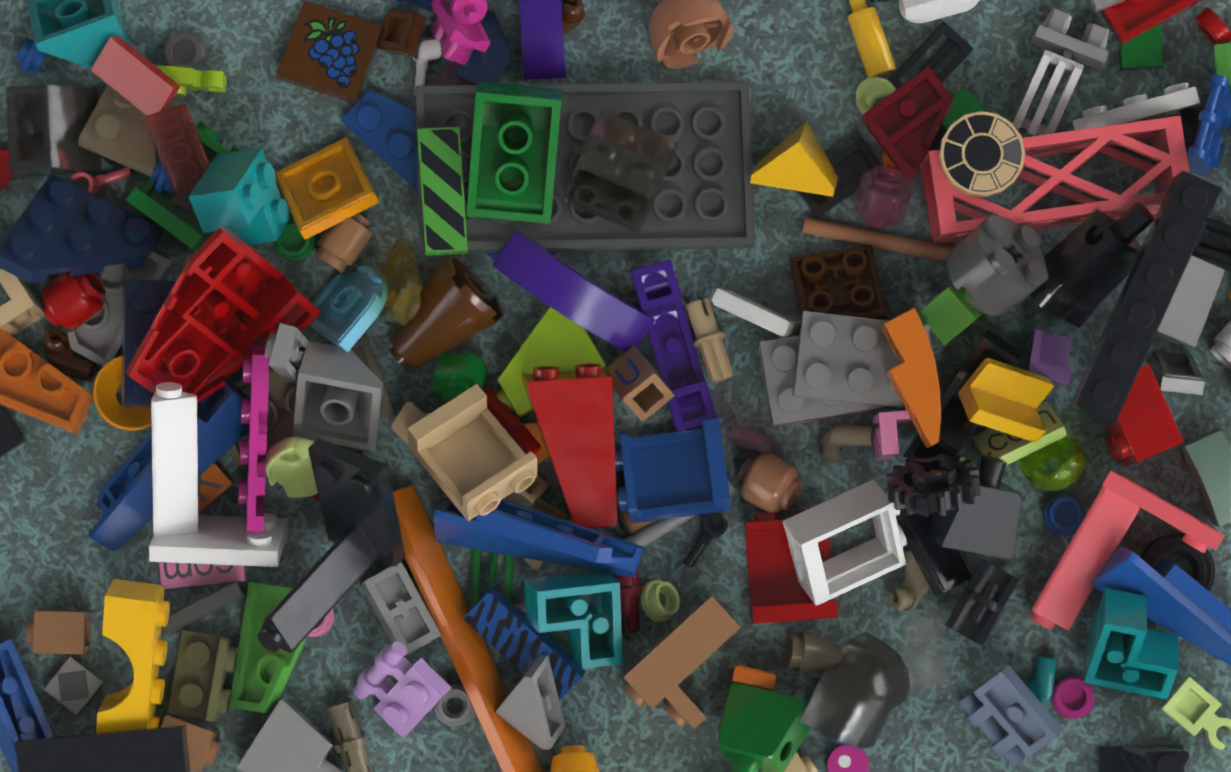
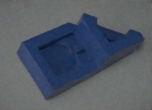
(487, 65)

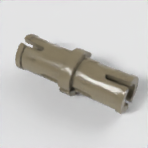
(349, 738)

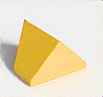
(797, 165)

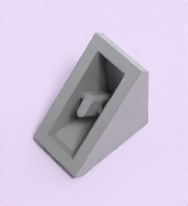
(535, 705)

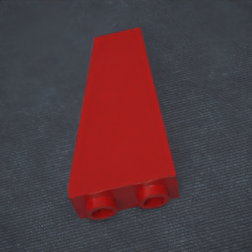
(578, 436)

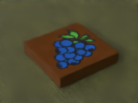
(330, 52)

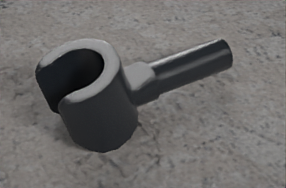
(703, 540)

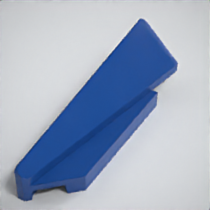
(129, 492)
(536, 536)
(1172, 600)

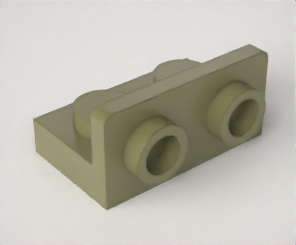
(202, 675)

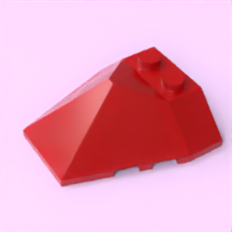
(215, 315)

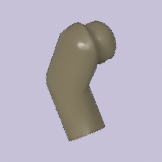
(843, 436)

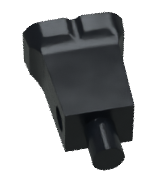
(1091, 264)

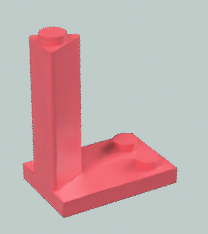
(1098, 540)

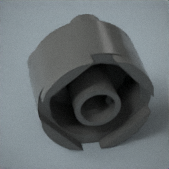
(998, 265)

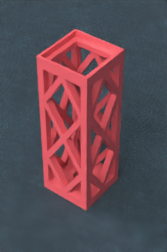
(1167, 151)

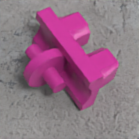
(460, 28)

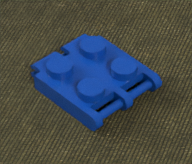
(1207, 145)

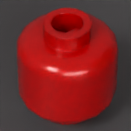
(72, 299)

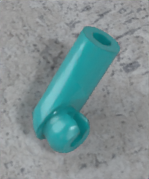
(1044, 676)

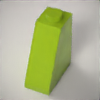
(552, 343)

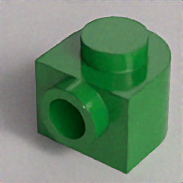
(457, 374)

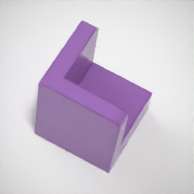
(1049, 356)

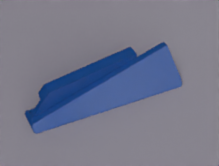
(19, 707)

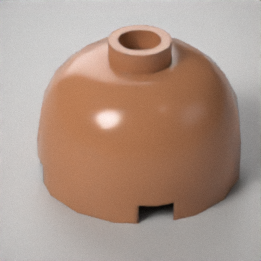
(686, 28)

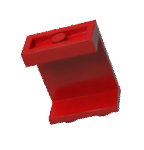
(773, 578)

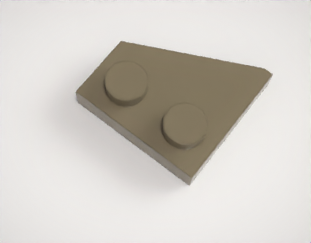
(119, 133)

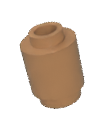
(344, 242)

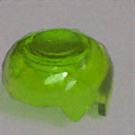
(1071, 465)

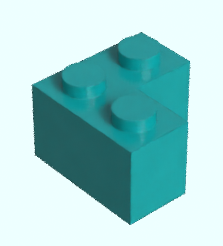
(242, 195)
(586, 607)
(1125, 652)

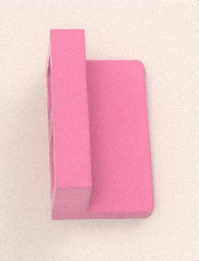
(886, 433)

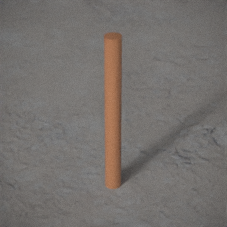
(876, 239)

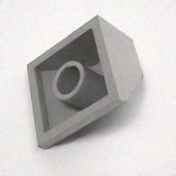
(337, 398)

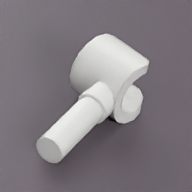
(427, 50)

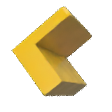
(1006, 399)

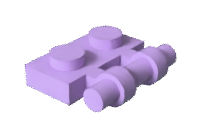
(413, 695)

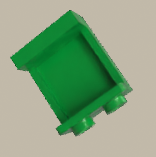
(175, 219)

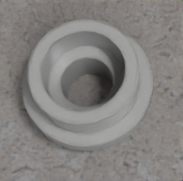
(449, 718)

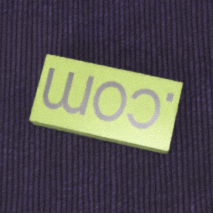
(1011, 448)

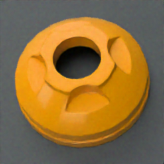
(106, 403)

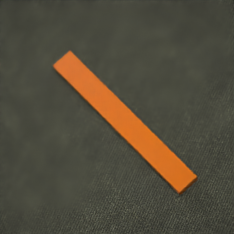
(462, 642)

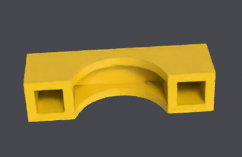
(134, 621)

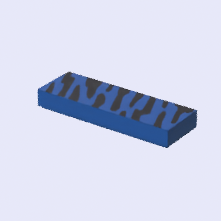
(519, 641)

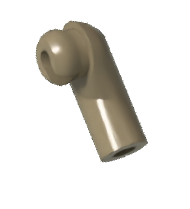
(912, 588)

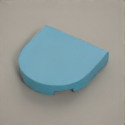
(350, 306)

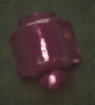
(883, 197)

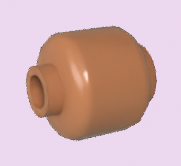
(770, 483)

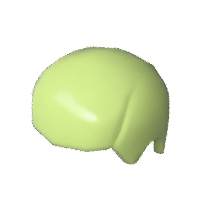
(291, 467)

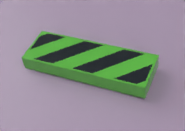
(442, 191)

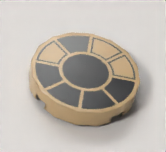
(981, 154)

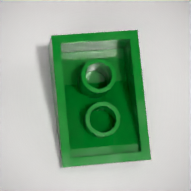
(514, 152)

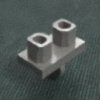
(1088, 50)

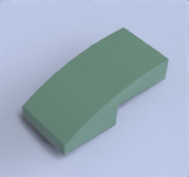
(1210, 468)

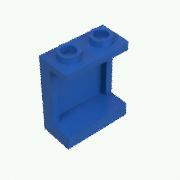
(673, 474)

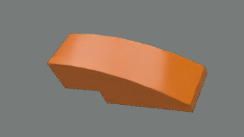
(917, 375)

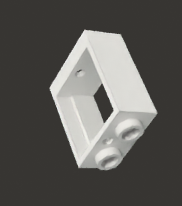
(856, 566)

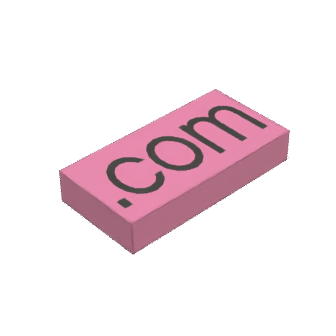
(190, 575)

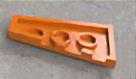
(38, 388)

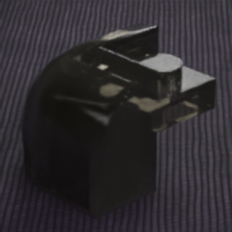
(859, 692)

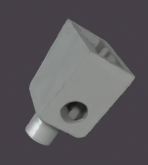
(288, 744)

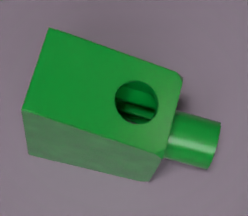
(761, 729)

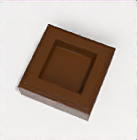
(402, 33)

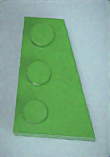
(259, 672)

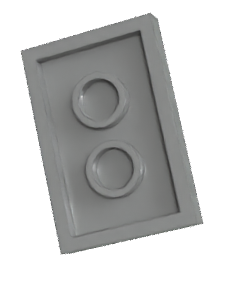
(845, 360)

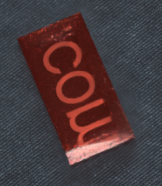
(178, 147)

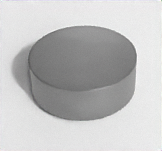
(184, 50)

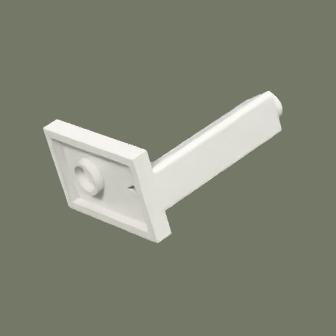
(177, 528)

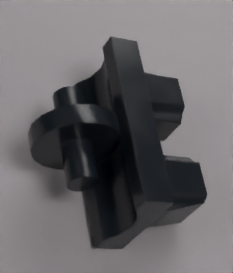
(981, 602)

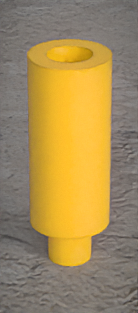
(870, 39)

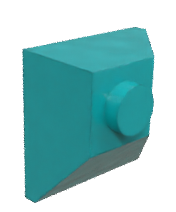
(75, 28)

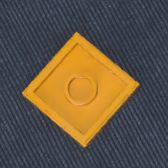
(325, 188)

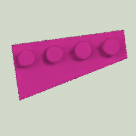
(254, 450)

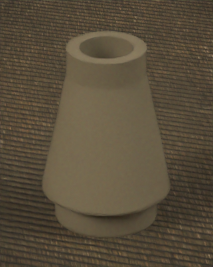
(811, 653)

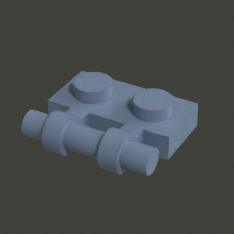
(1016, 710)

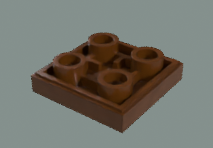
(839, 283)

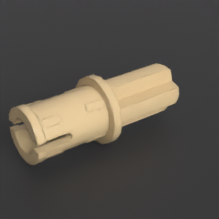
(709, 340)

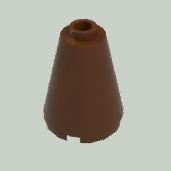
(449, 314)

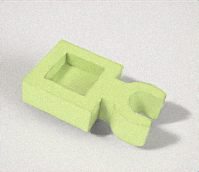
(1194, 710)

